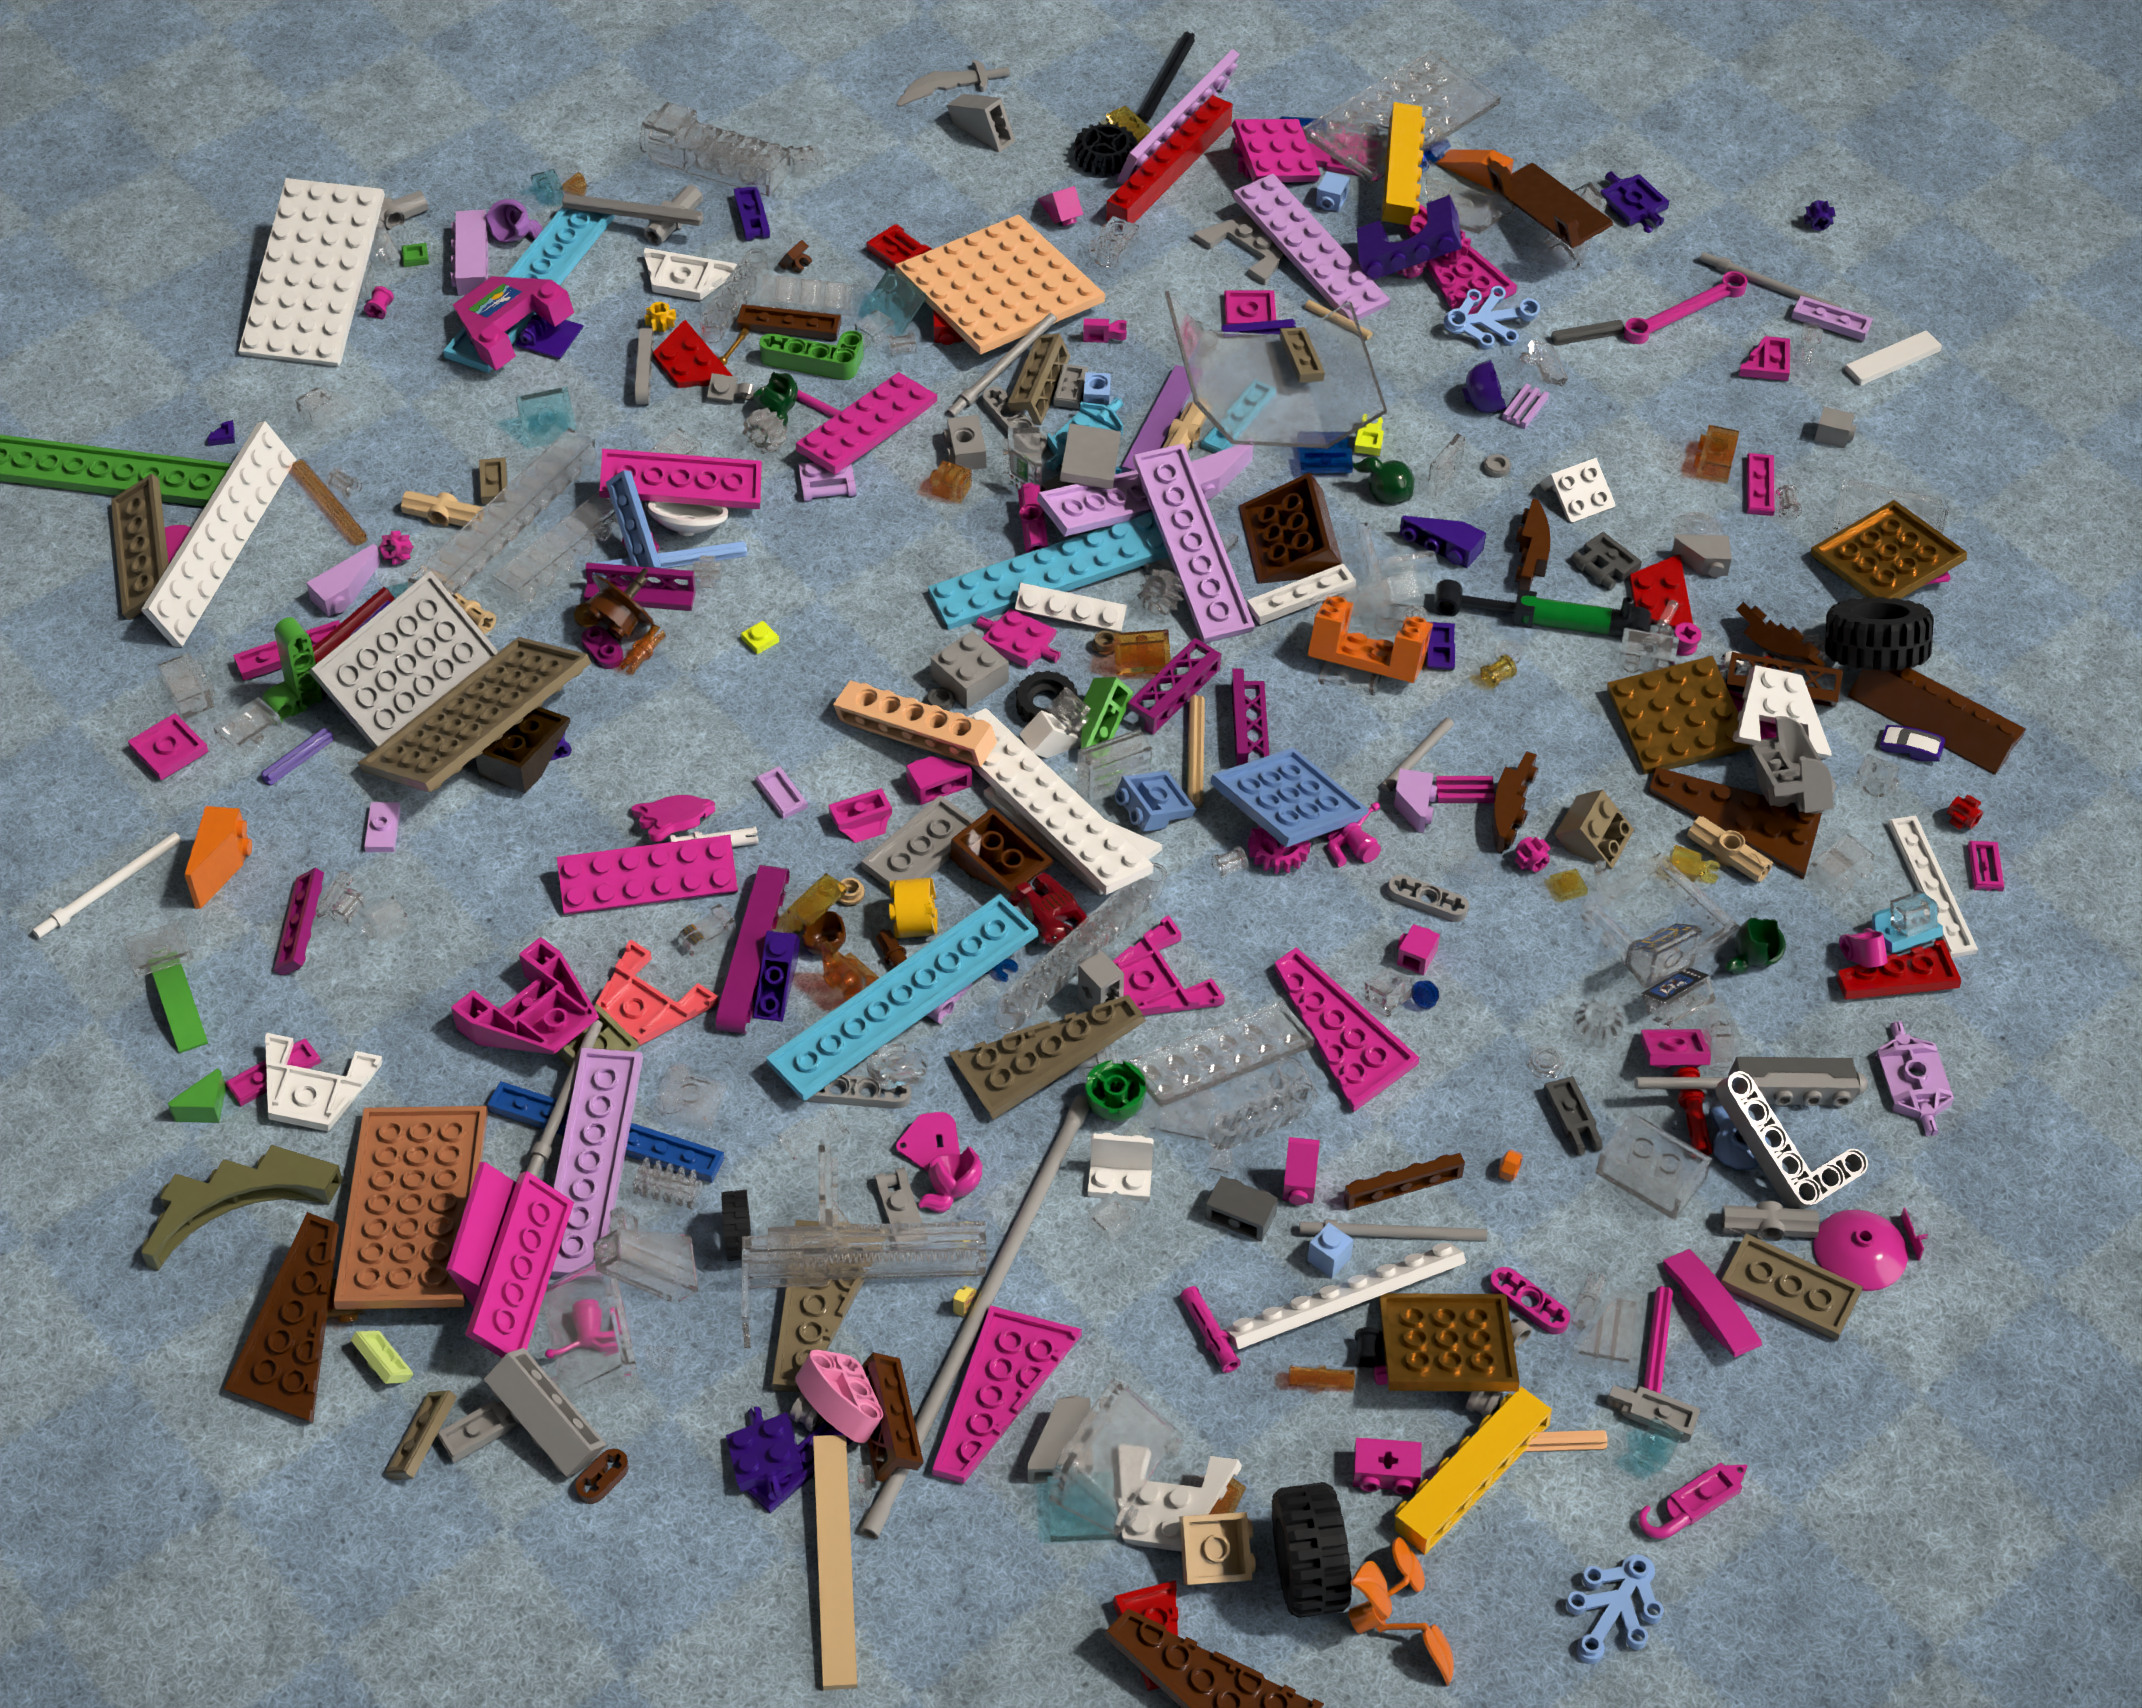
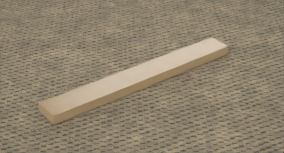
(834, 1563)

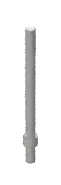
(1725, 265)
(969, 396)
(542, 1149)
(1397, 1231)

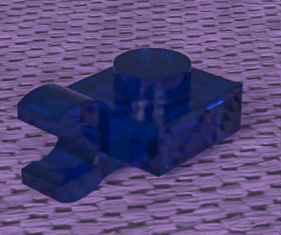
(1434, 153)

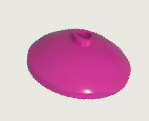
(1867, 1263)

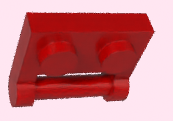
(890, 250)

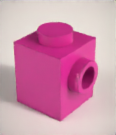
(1417, 948)

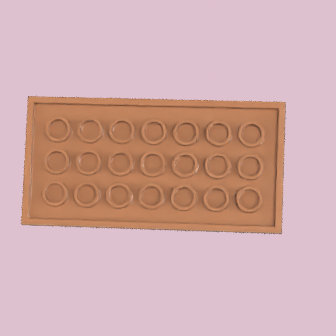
(408, 1206)

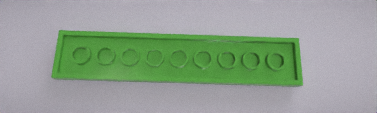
(107, 469)

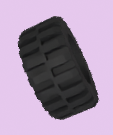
(1879, 633)
(1311, 1549)

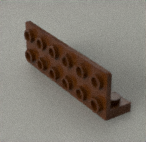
(1549, 203)

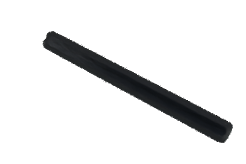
(1166, 77)

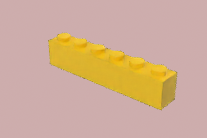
(1402, 164)
(1471, 1470)

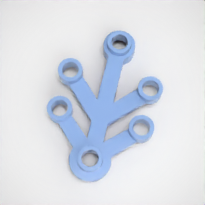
(1488, 318)
(1617, 1602)

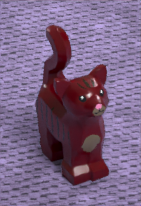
(1049, 910)

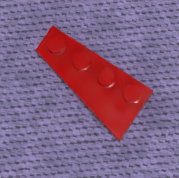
(1911, 973)

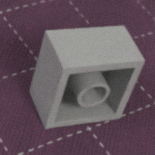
(970, 669)

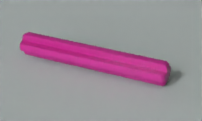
(1658, 1339)

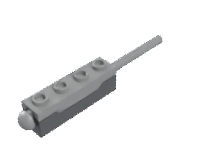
(1782, 1080)

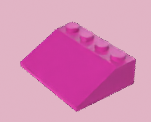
(479, 1229)

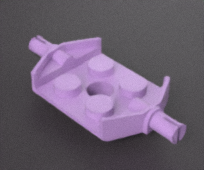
(1915, 1095)

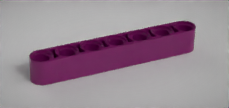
(744, 971)

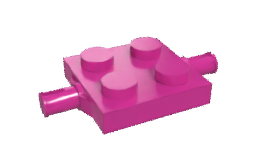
(1019, 638)

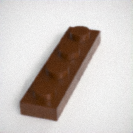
(789, 322)
(1403, 1181)

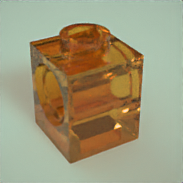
(951, 481)

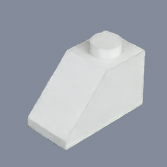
(1047, 737)

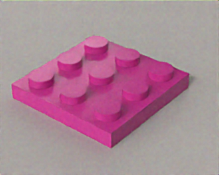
(1276, 149)

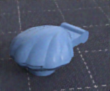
(1729, 1144)

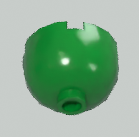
(1115, 1090)

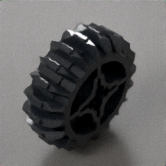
(1103, 148)

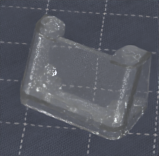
(589, 1335)
(1113, 1458)

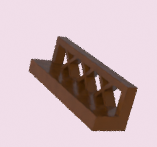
(1818, 695)
(898, 1428)

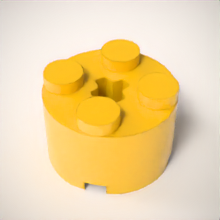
(913, 907)

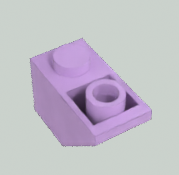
(1413, 797)

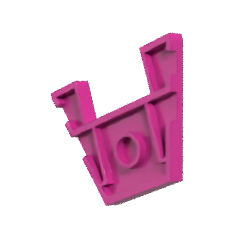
(1153, 983)

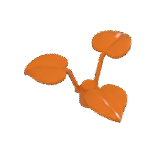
(1379, 1607)

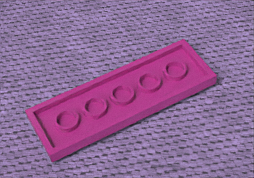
(866, 423)
(686, 478)
(647, 874)
(520, 1266)

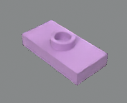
(382, 827)

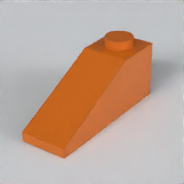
(1473, 164)

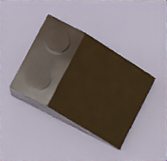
(523, 750)

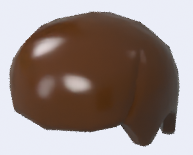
(827, 928)

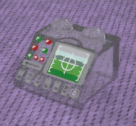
(1024, 456)

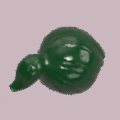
(778, 395)
(1388, 481)
(1757, 944)

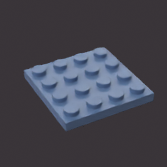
(1289, 797)

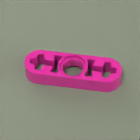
(1529, 1289)

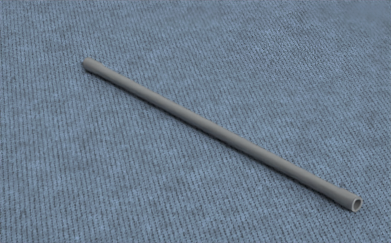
(1073, 1121)

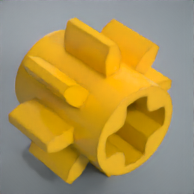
(660, 317)

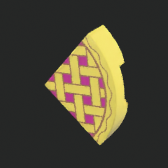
(963, 1300)

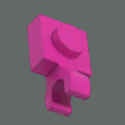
(1101, 331)

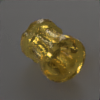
(1500, 665)

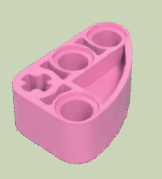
(840, 1393)

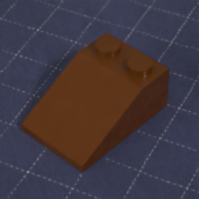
(997, 853)

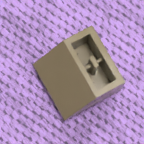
(1594, 828)

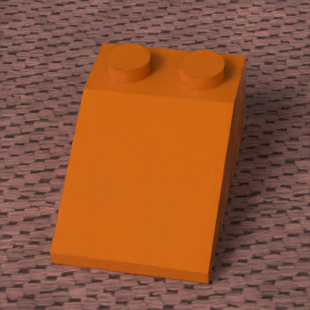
(216, 852)

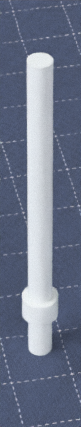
(62, 916)

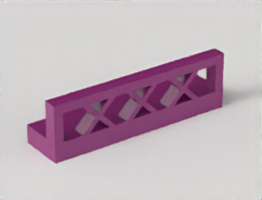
(659, 595)
(1185, 685)
(1240, 720)

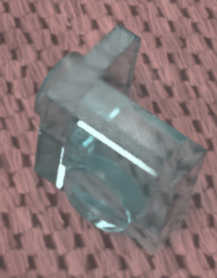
(1657, 1445)

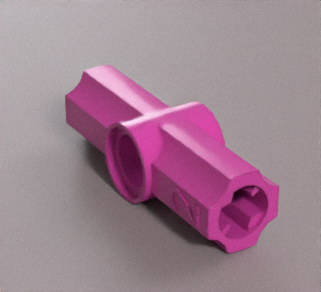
(1032, 518)

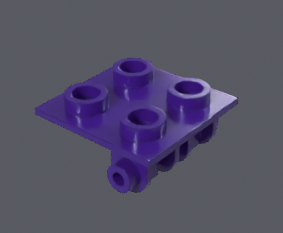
(546, 339)

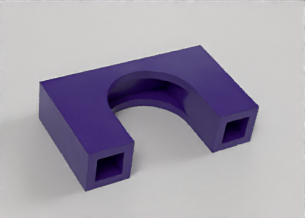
(1437, 238)

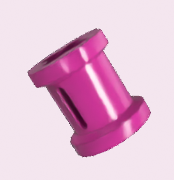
(380, 300)

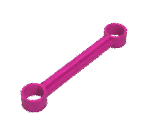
(1685, 308)

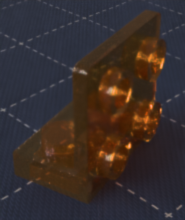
(845, 972)

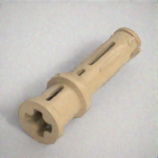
(476, 613)

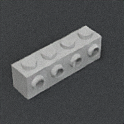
(544, 1412)

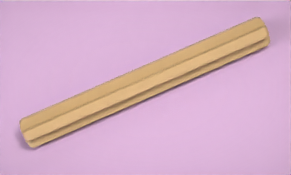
(1195, 772)

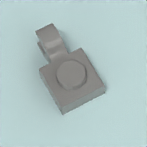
(725, 389)

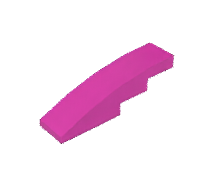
(1712, 1301)

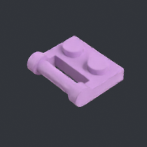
(814, 475)

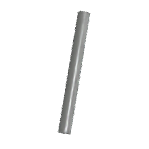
(1418, 753)

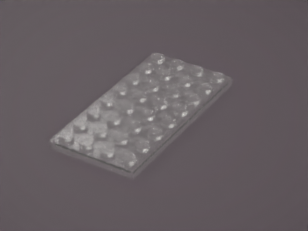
(1359, 127)

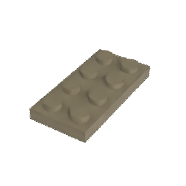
(1791, 1286)

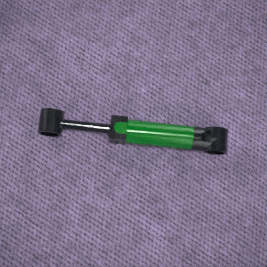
(1547, 612)

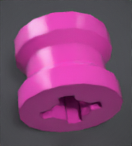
(1689, 637)

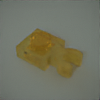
(1692, 866)

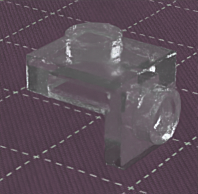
(1069, 710)

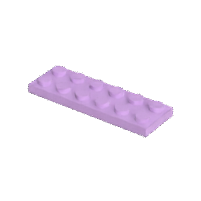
(1087, 508)

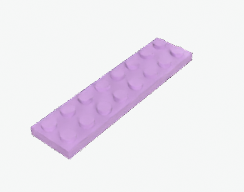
(1215, 80)
(1309, 246)
(1193, 543)
(595, 1149)

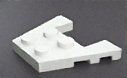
(1778, 694)
(308, 1095)
(1163, 1503)

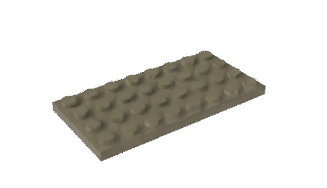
(474, 714)

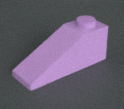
(1220, 468)
(342, 583)

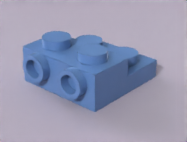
(1153, 800)

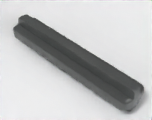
(1587, 332)

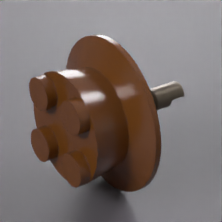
(617, 607)

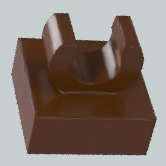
(795, 256)

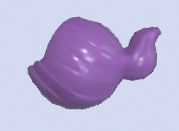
(510, 221)

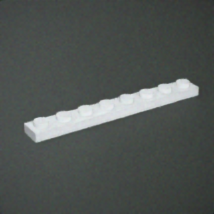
(1339, 1297)

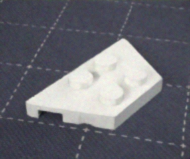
(685, 274)

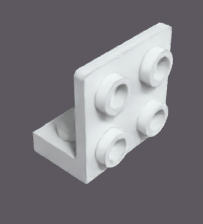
(1580, 490)
(1120, 1166)

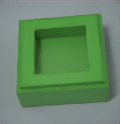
(415, 255)

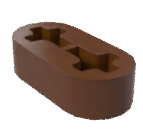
(605, 1481)

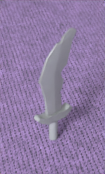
(949, 80)

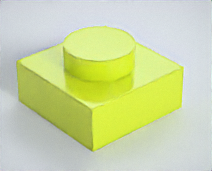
(760, 637)

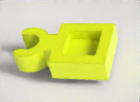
(1370, 439)

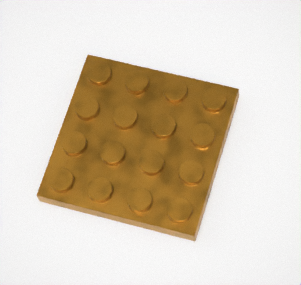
(1889, 553)
(1677, 714)
(1448, 1342)

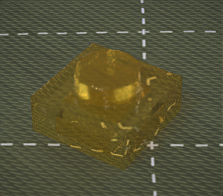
(1568, 885)

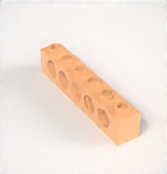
(915, 723)

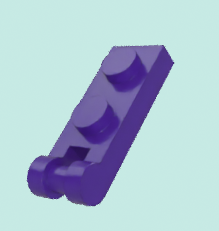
(751, 213)

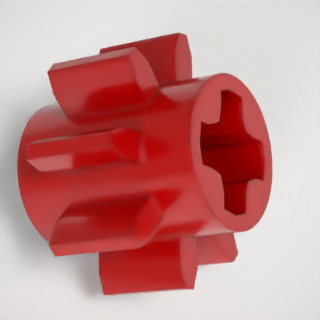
(1965, 812)

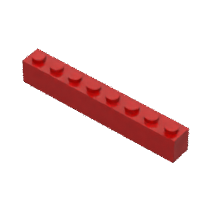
(1170, 160)

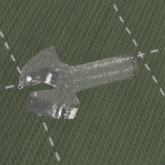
(1662, 625)

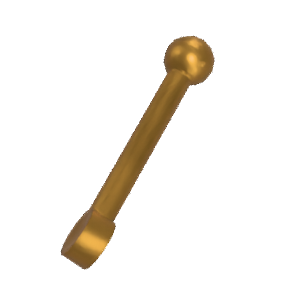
(743, 334)

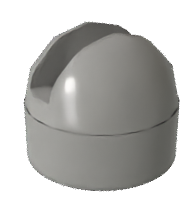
(1520, 1329)

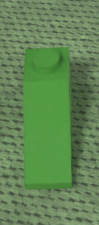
(1108, 702)

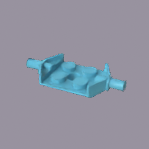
(1089, 415)

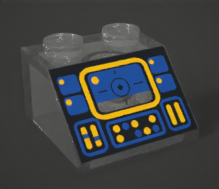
(1663, 953)

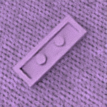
(1832, 318)

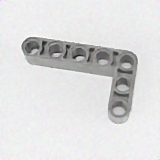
(1782, 1148)

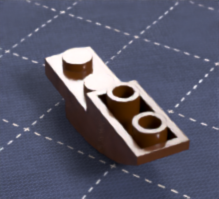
(1534, 545)
(1778, 639)
(1511, 801)

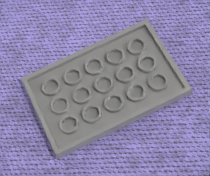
(403, 660)

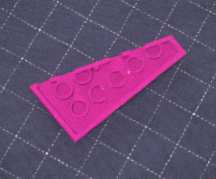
(1461, 275)
(1350, 1039)
(1004, 1374)

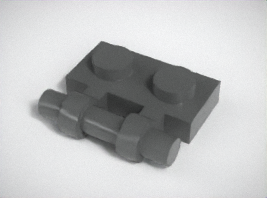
(1611, 556)

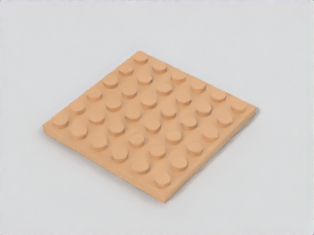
(1000, 283)

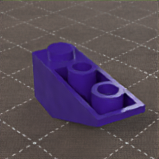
(1449, 538)
(776, 975)

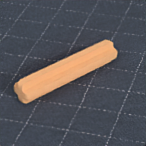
(1568, 1441)

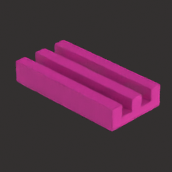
(1465, 789)
(1987, 884)

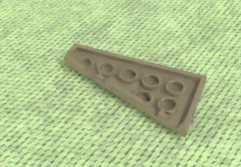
(1035, 1056)
(809, 1323)

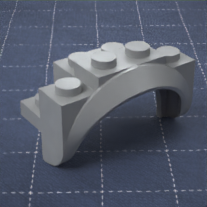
(1792, 770)

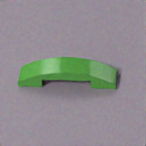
(180, 1008)

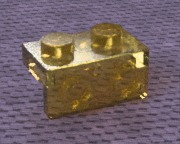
(815, 902)

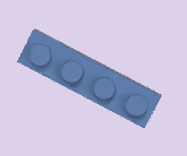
(632, 520)

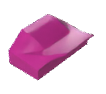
(862, 815)

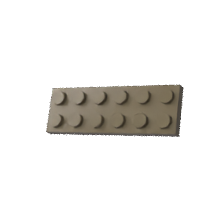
(139, 543)

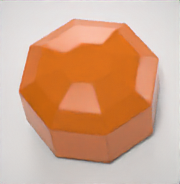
(1510, 1165)

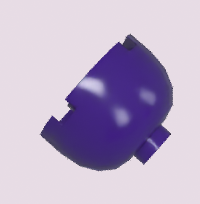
(1484, 388)

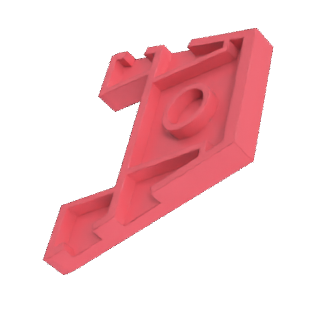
(642, 1008)

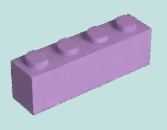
(470, 250)

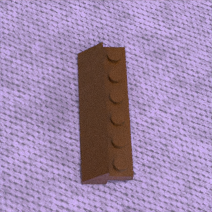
(1930, 706)

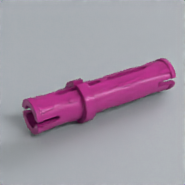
(1216, 1339)

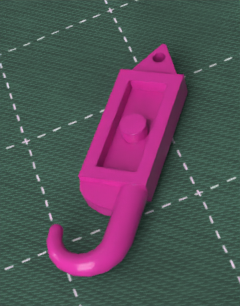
(1696, 1499)

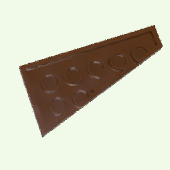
(1771, 830)
(287, 1340)
(1193, 1674)

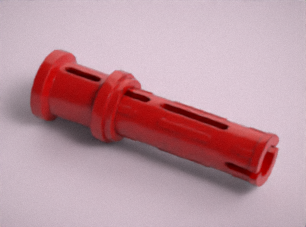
(1692, 1103)

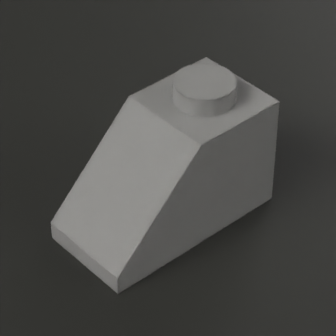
(1704, 553)

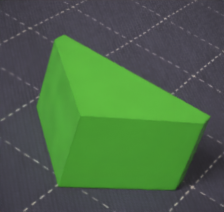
(201, 1101)

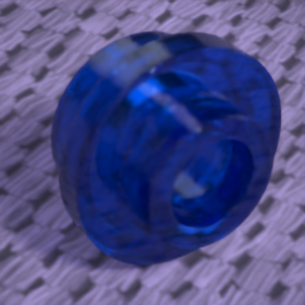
(1425, 994)

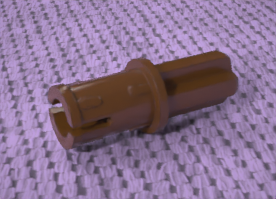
(893, 951)

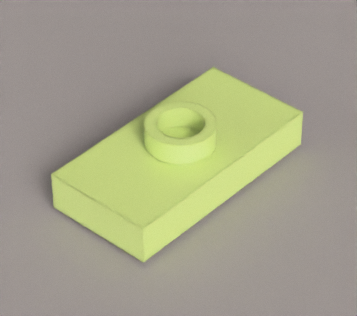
(381, 1357)

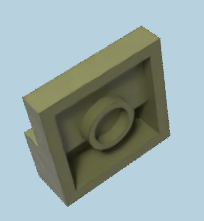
(610, 1037)

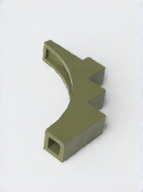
(232, 1186)

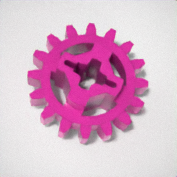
(1266, 851)

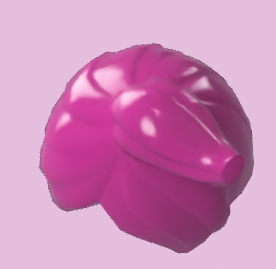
(952, 1178)

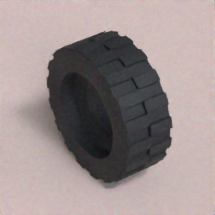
(1035, 684)
(735, 1222)

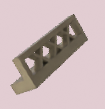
(1039, 377)

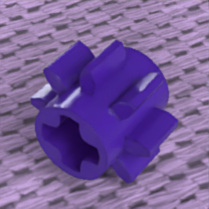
(1819, 215)

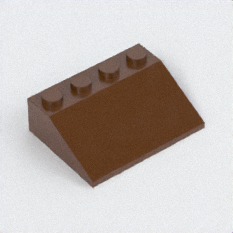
(1290, 532)

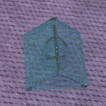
(545, 416)

